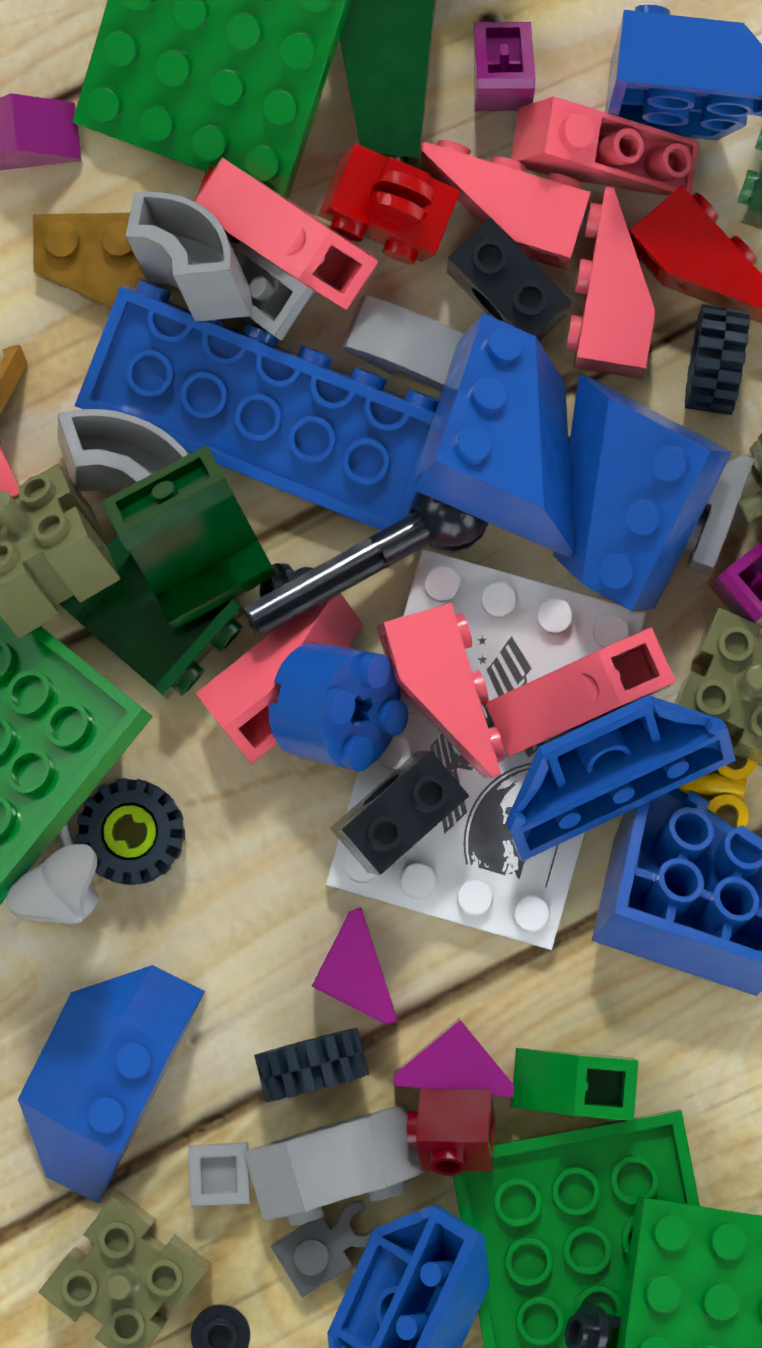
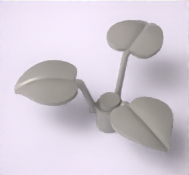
(57, 886)

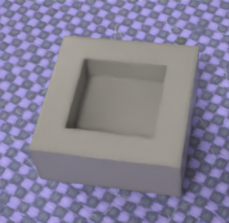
(219, 1174)

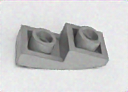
(402, 341)

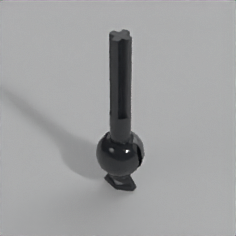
(430, 523)

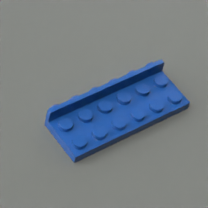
(261, 406)

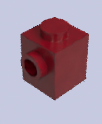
(453, 1130)

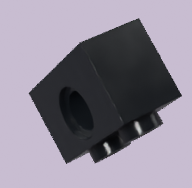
(507, 282)
(399, 812)

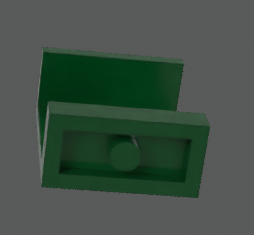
(189, 537)
(137, 631)

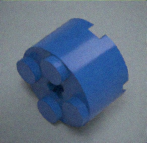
(337, 706)

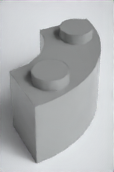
(188, 249)
(112, 449)
(333, 1164)

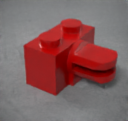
(388, 204)

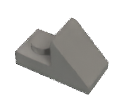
(275, 294)
(712, 530)

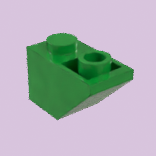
(575, 1083)

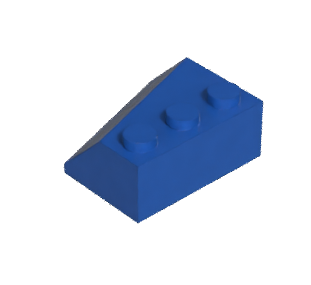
(685, 73)
(502, 437)
(633, 494)
(685, 892)

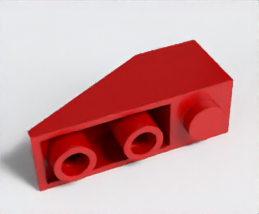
(695, 255)

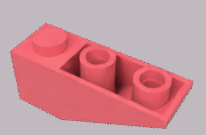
(602, 148)
(532, 210)
(286, 234)
(617, 305)
(438, 680)
(244, 689)
(581, 692)

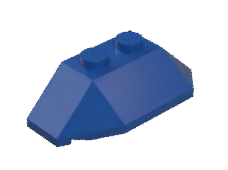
(613, 769)
(103, 1073)
(414, 1285)

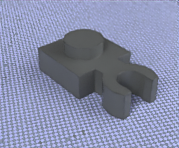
(317, 1251)

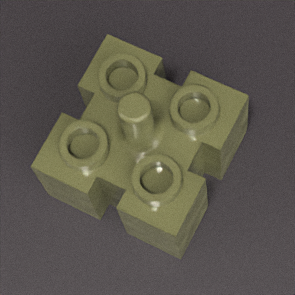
(48, 550)
(730, 681)
(125, 1276)

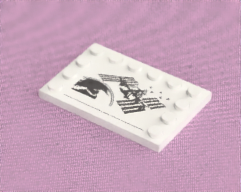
(468, 861)

